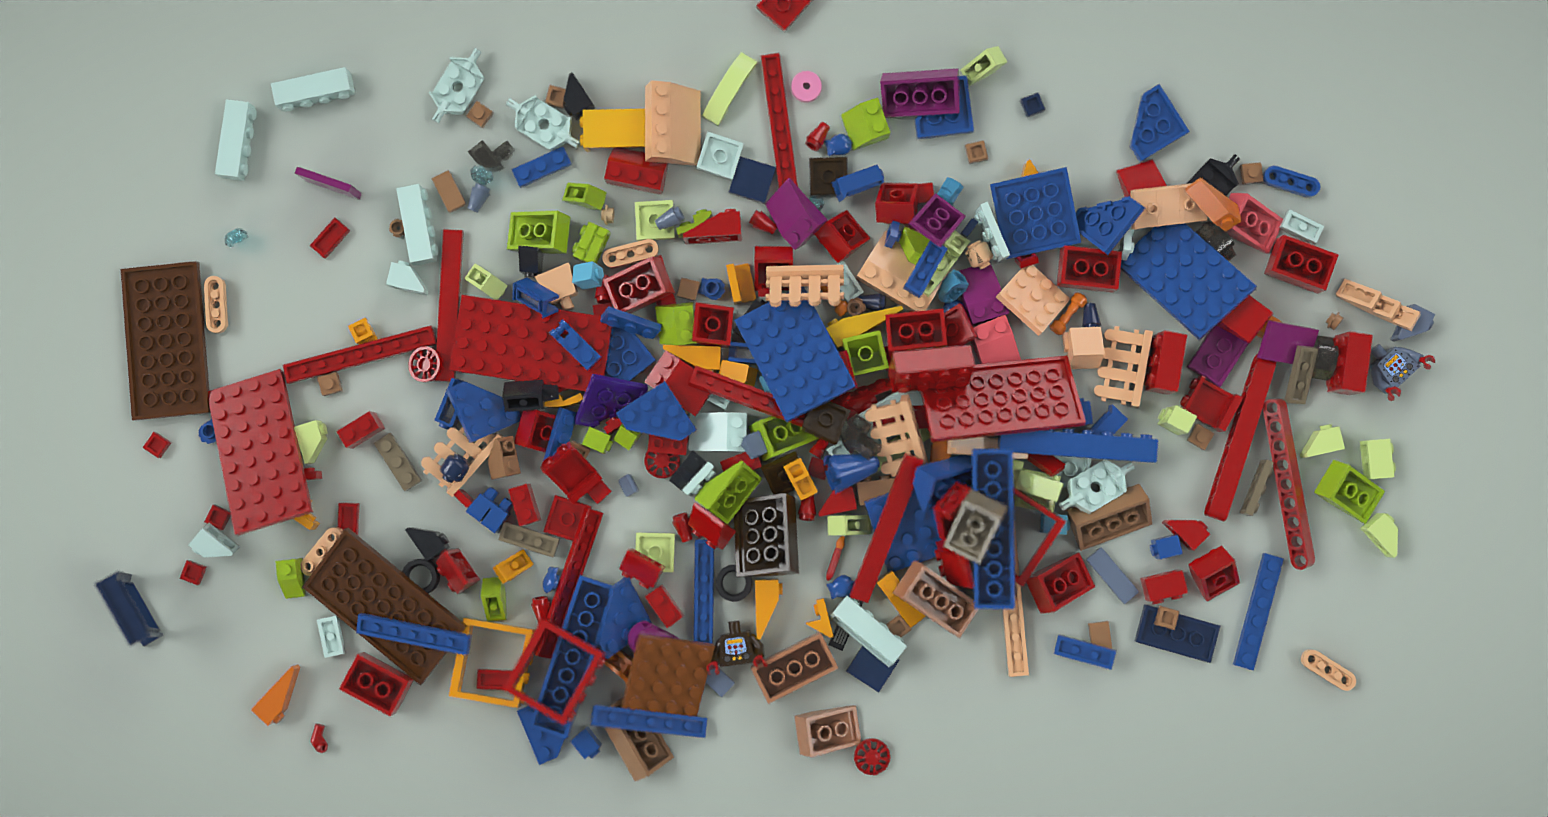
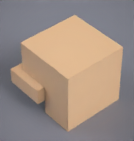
(1084, 347)

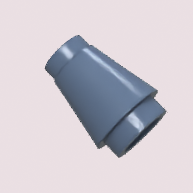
(478, 197)
(670, 218)

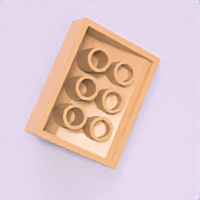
(672, 123)
(887, 273)

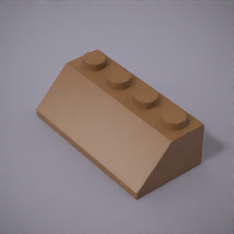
(1114, 519)
(639, 750)

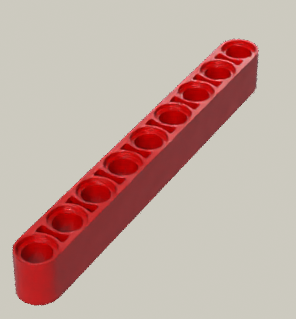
(1240, 439)
(1284, 492)

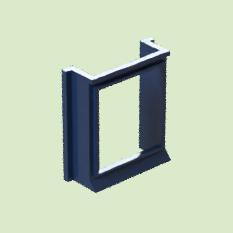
(128, 609)

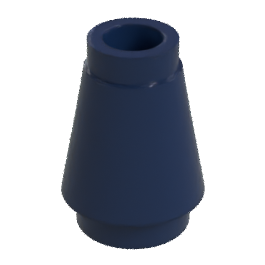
(874, 301)
(1090, 316)

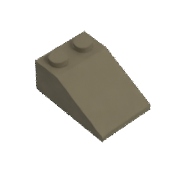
(975, 526)

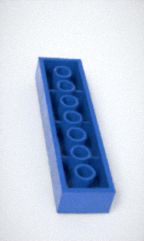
(995, 574)
(569, 660)

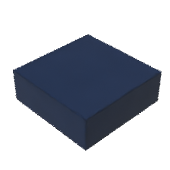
(1032, 105)
(969, 227)

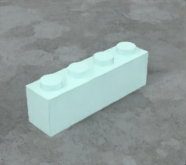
(313, 89)
(235, 140)
(417, 225)
(868, 631)

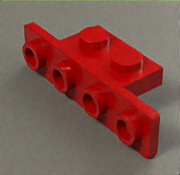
(862, 397)

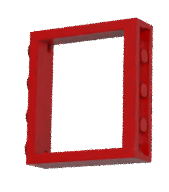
(1047, 541)
(526, 657)

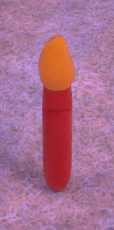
(835, 558)

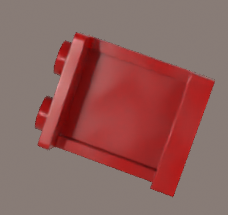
(1210, 404)
(571, 472)
(949, 507)

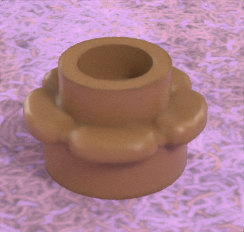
(393, 228)
(851, 306)
(1334, 320)

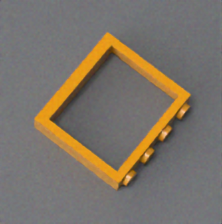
(461, 660)

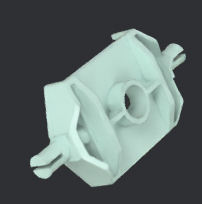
(458, 71)
(532, 113)
(1108, 477)

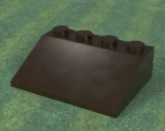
(766, 537)

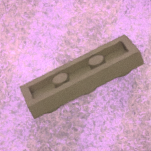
(1301, 374)
(397, 462)
(1257, 487)
(529, 539)

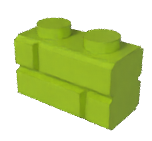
(591, 243)

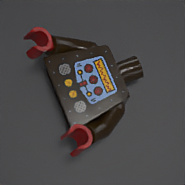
(737, 649)

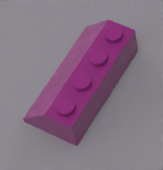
(920, 92)

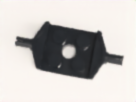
(1218, 174)

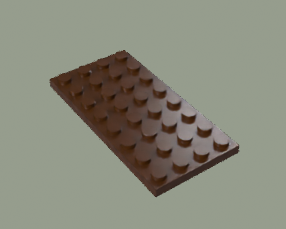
(165, 340)
(360, 580)

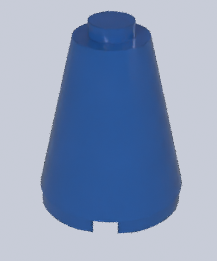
(848, 470)

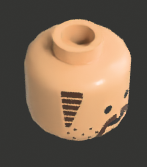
(979, 254)

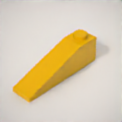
(857, 324)

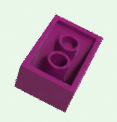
(794, 214)
(937, 220)
(981, 294)

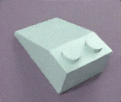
(718, 432)

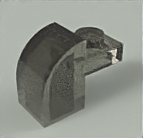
(491, 159)
(1217, 239)
(1326, 358)
(855, 437)

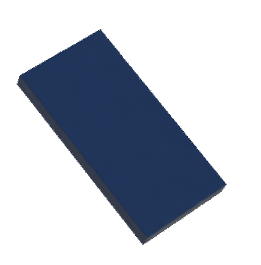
(1190, 638)

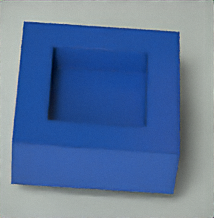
(893, 234)

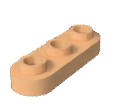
(621, 253)
(213, 296)
(314, 556)
(1335, 672)

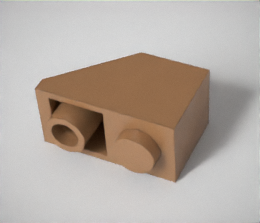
(503, 458)
(870, 489)

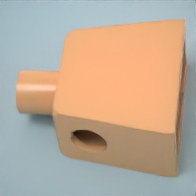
(560, 281)

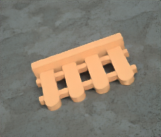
(805, 275)
(1127, 376)
(900, 427)
(472, 449)

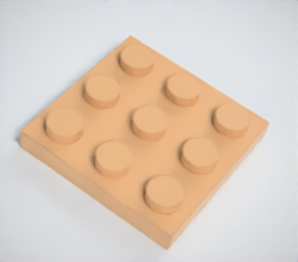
(1033, 298)

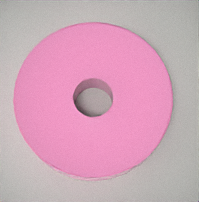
(802, 94)

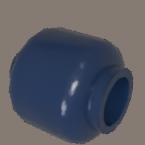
(454, 468)

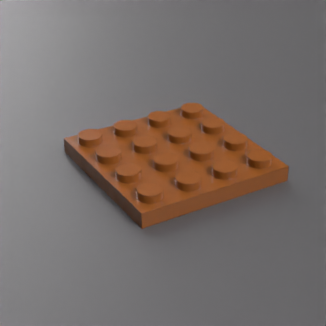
(667, 675)

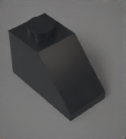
(576, 98)
(530, 261)
(687, 470)
(428, 542)

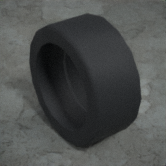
(431, 566)
(723, 593)

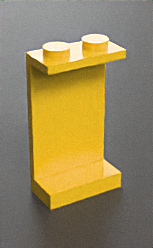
(612, 128)

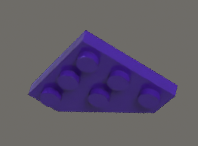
(605, 398)

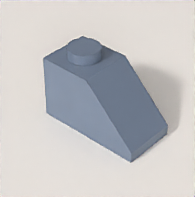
(1423, 324)

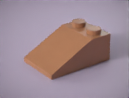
(827, 730)

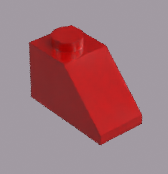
(744, 457)
(838, 502)
(1190, 532)

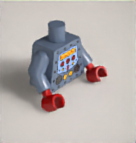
(1394, 367)

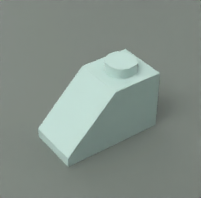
(405, 278)
(212, 543)

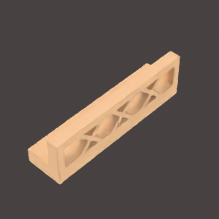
(965, 446)

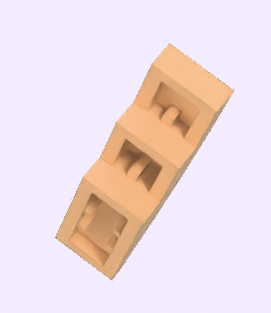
(1377, 304)

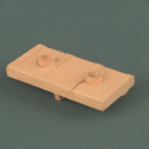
(1166, 207)

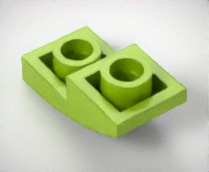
(699, 217)

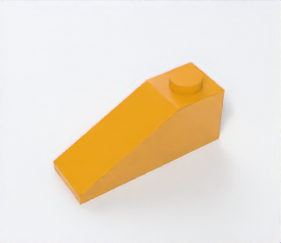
(703, 356)
(888, 584)
(767, 597)

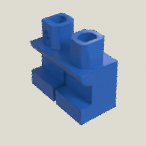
(488, 511)

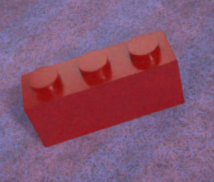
(629, 170)

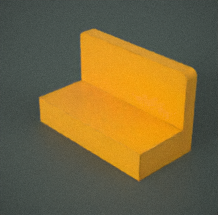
(741, 283)

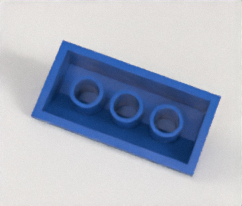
(936, 478)

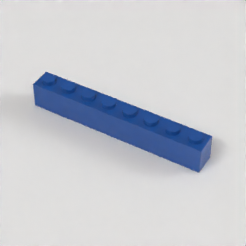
(1083, 445)

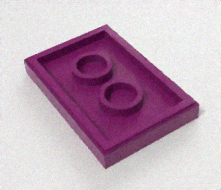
(327, 182)
(1282, 340)
(1217, 355)

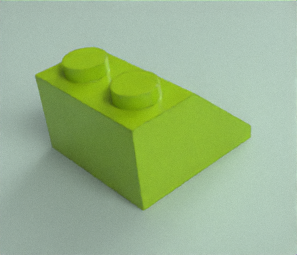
(866, 124)
(675, 323)
(866, 353)

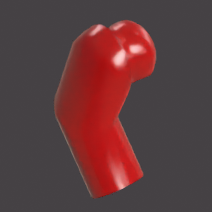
(318, 740)

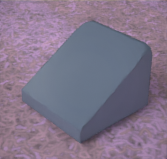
(754, 445)
(628, 485)

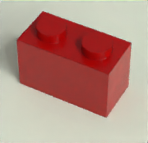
(360, 430)
(524, 504)
(1163, 586)
(664, 606)

